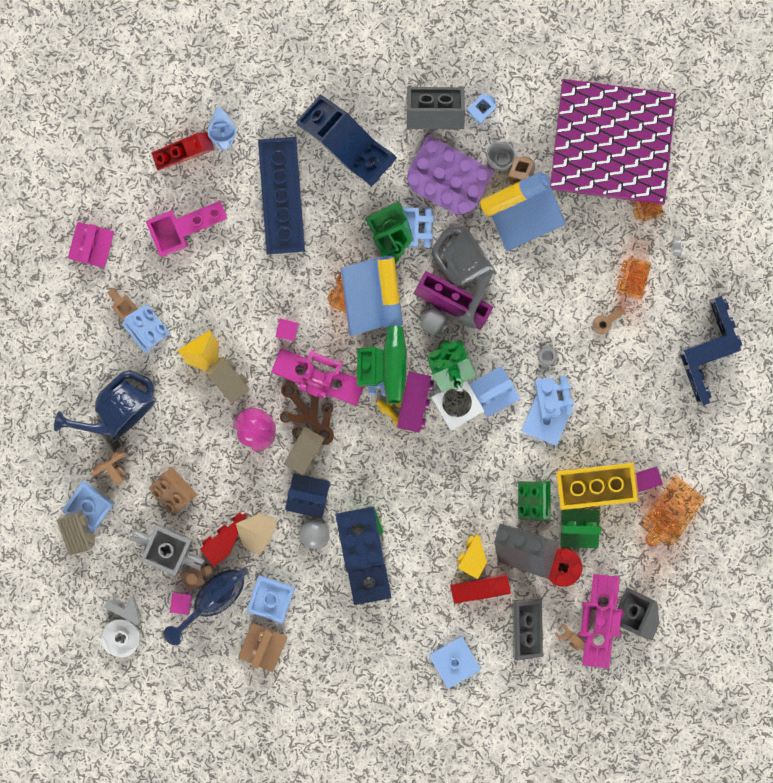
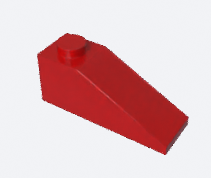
(480, 588)

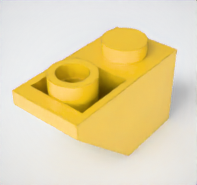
(474, 558)

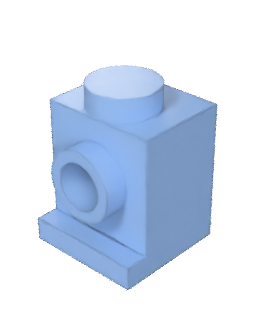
(478, 115)

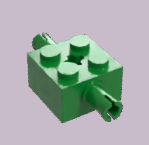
(451, 365)

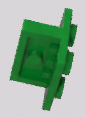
(534, 500)
(580, 528)

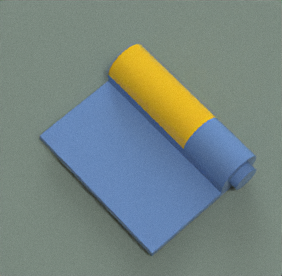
(524, 210)
(371, 295)

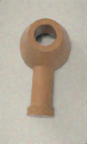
(608, 320)

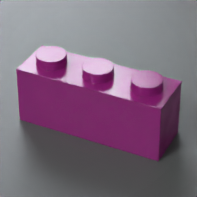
(415, 402)

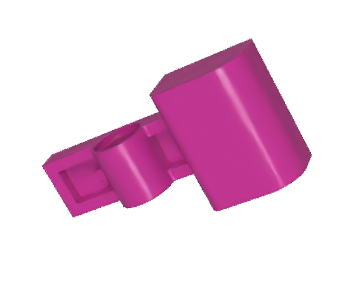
(169, 232)

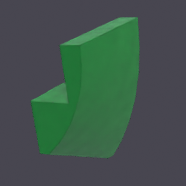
(390, 230)

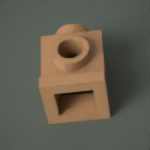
(521, 164)

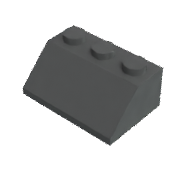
(435, 108)
(525, 550)

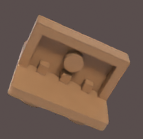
(115, 471)
(172, 491)
(262, 647)

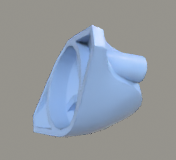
(221, 129)

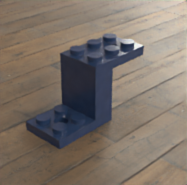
(346, 140)
(710, 350)
(363, 555)

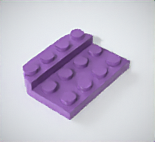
(448, 177)

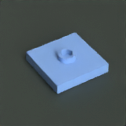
(546, 429)
(92, 503)
(270, 599)
(454, 662)

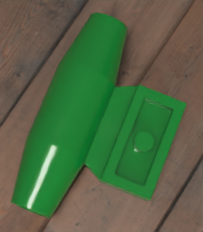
(385, 365)

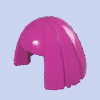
(255, 428)

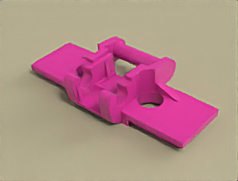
(315, 381)
(606, 622)

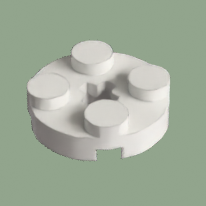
(111, 633)

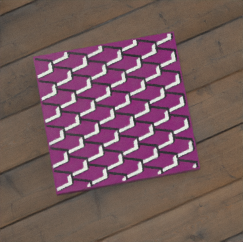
(613, 141)

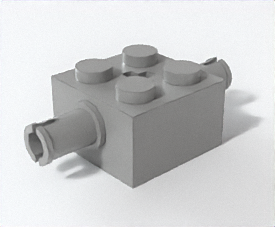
(155, 555)

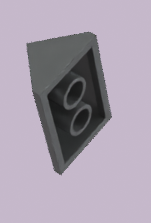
(527, 629)

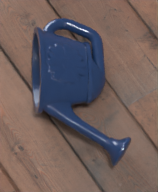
(117, 406)
(211, 600)

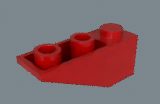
(183, 150)
(223, 543)

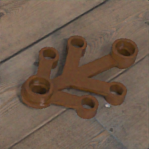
(308, 416)

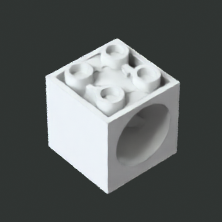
(451, 420)

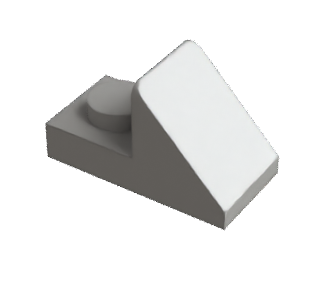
(129, 612)

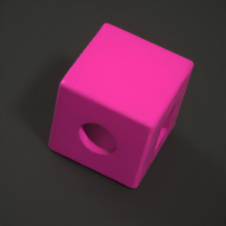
(287, 329)
(181, 603)

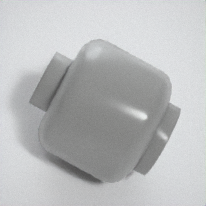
(434, 321)

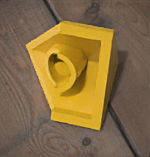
(201, 351)

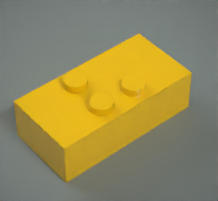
(597, 485)

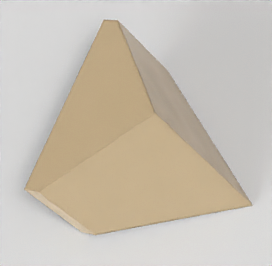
(256, 532)

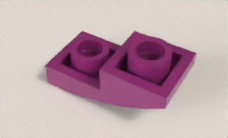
(648, 479)

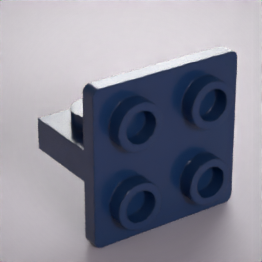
(307, 495)

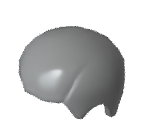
(504, 161)
(314, 534)

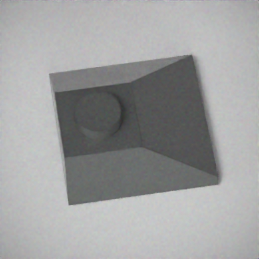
(640, 614)

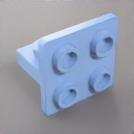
(145, 328)
(494, 391)

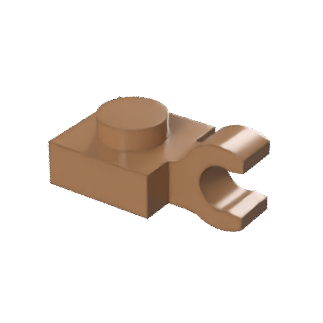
(123, 305)
(194, 578)
(576, 642)

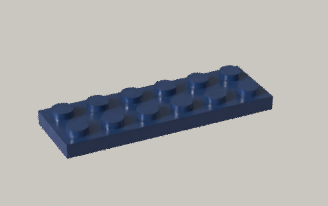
(281, 195)

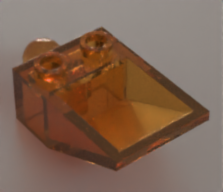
(671, 513)

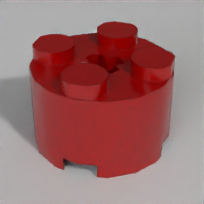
(573, 571)

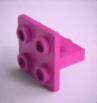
(91, 244)

